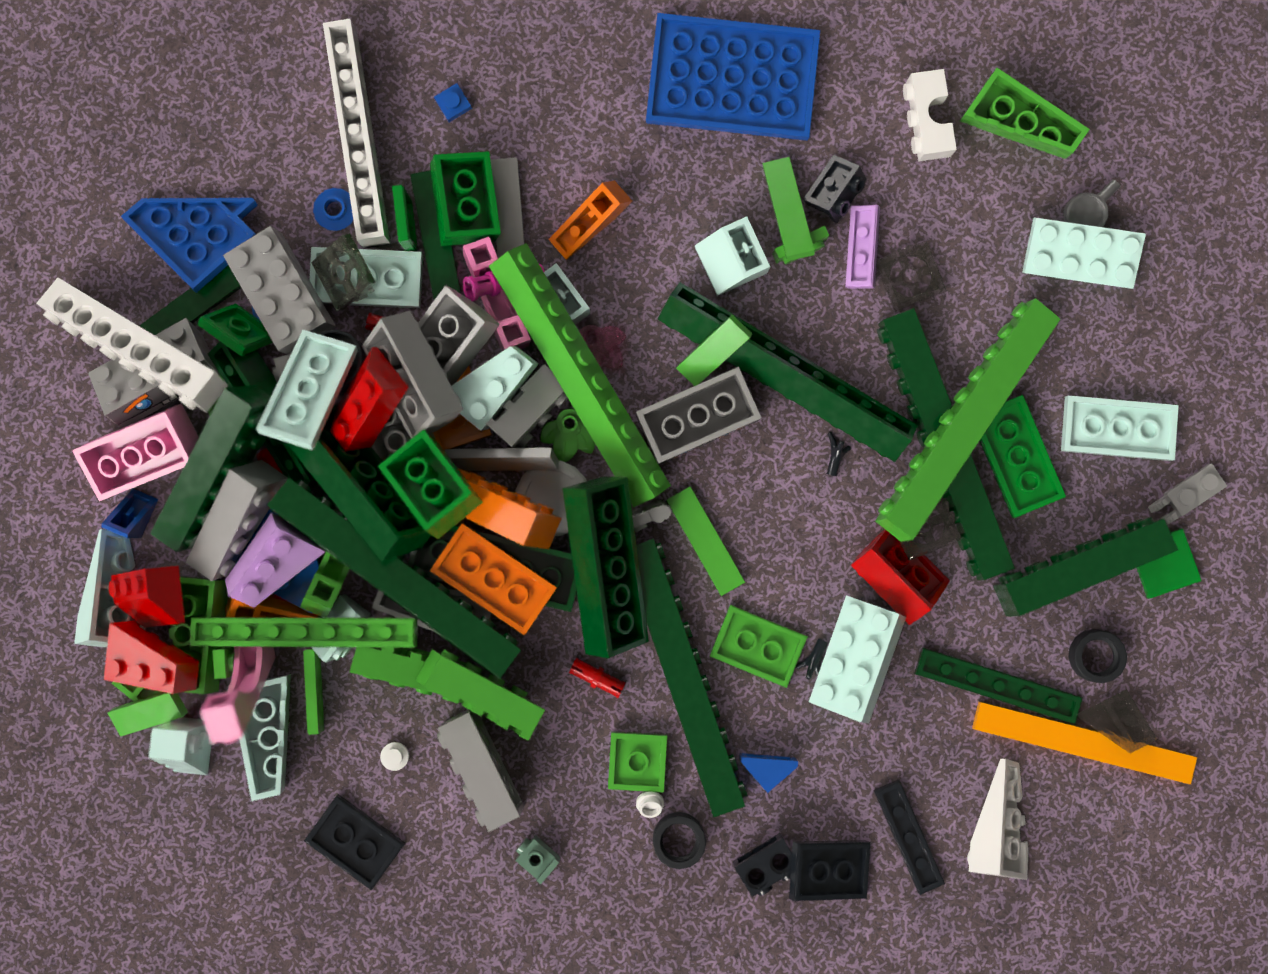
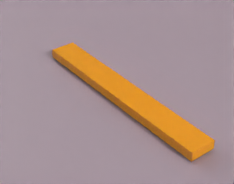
(1082, 742)

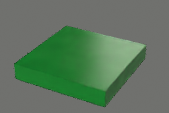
(404, 218)
(236, 329)
(1170, 571)

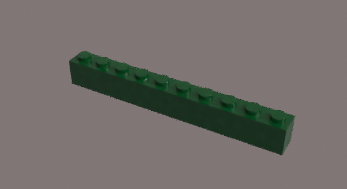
(794, 376)
(927, 403)
(395, 579)
(687, 685)

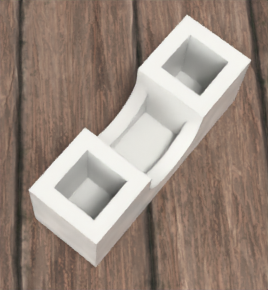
(931, 138)

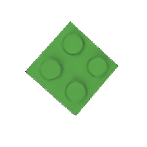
(637, 761)

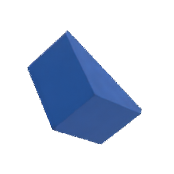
(131, 515)
(768, 769)

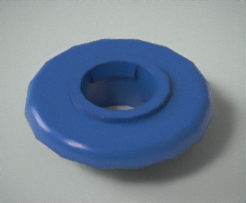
(336, 222)

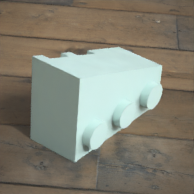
(493, 385)
(182, 745)

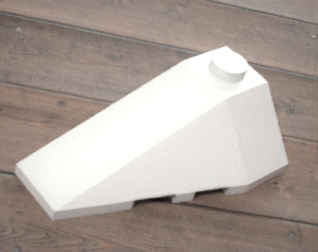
(996, 839)

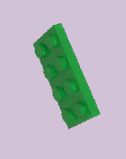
(1020, 459)

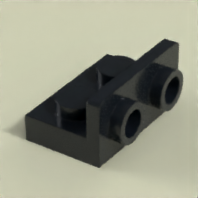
(836, 188)

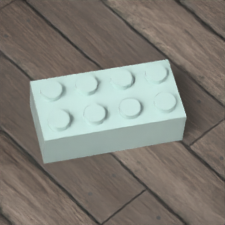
(857, 659)

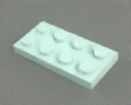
(1083, 253)
(396, 277)
(307, 389)
(1119, 428)

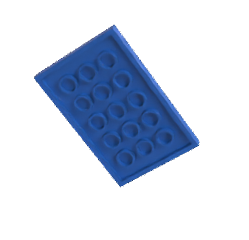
(733, 76)

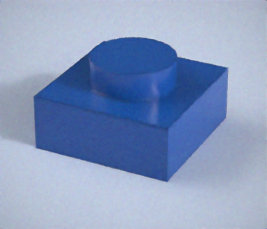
(452, 102)

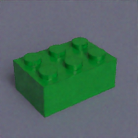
(464, 197)
(430, 484)

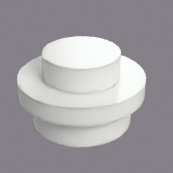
(394, 756)
(650, 804)

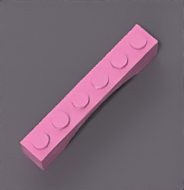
(230, 712)

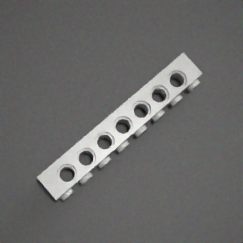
(356, 133)
(133, 345)

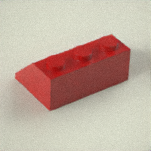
(368, 403)
(904, 584)
(149, 595)

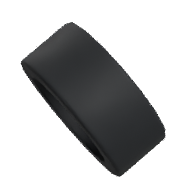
(1119, 656)
(683, 861)

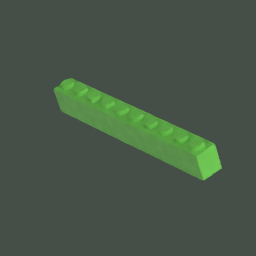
(579, 373)
(967, 420)

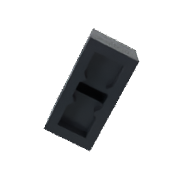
(761, 858)

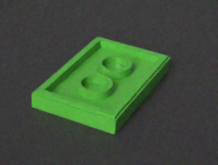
(758, 646)

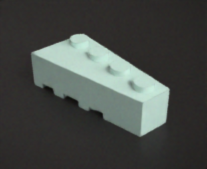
(266, 740)

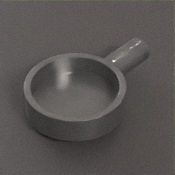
(1090, 207)

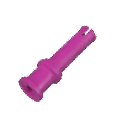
(482, 286)

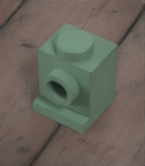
(548, 858)

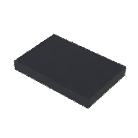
(354, 842)
(829, 870)

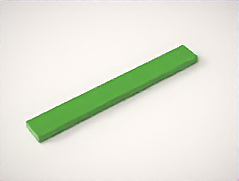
(304, 632)

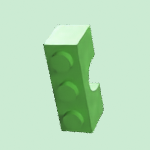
(325, 586)

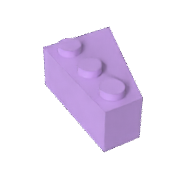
(270, 561)

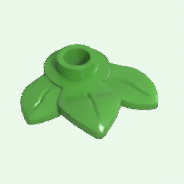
(567, 439)

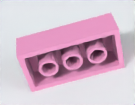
(138, 452)

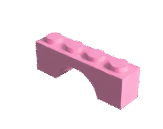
(511, 328)

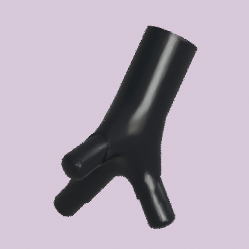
(837, 454)
(813, 659)

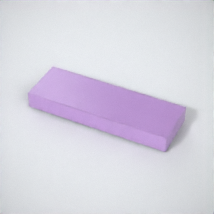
(862, 246)

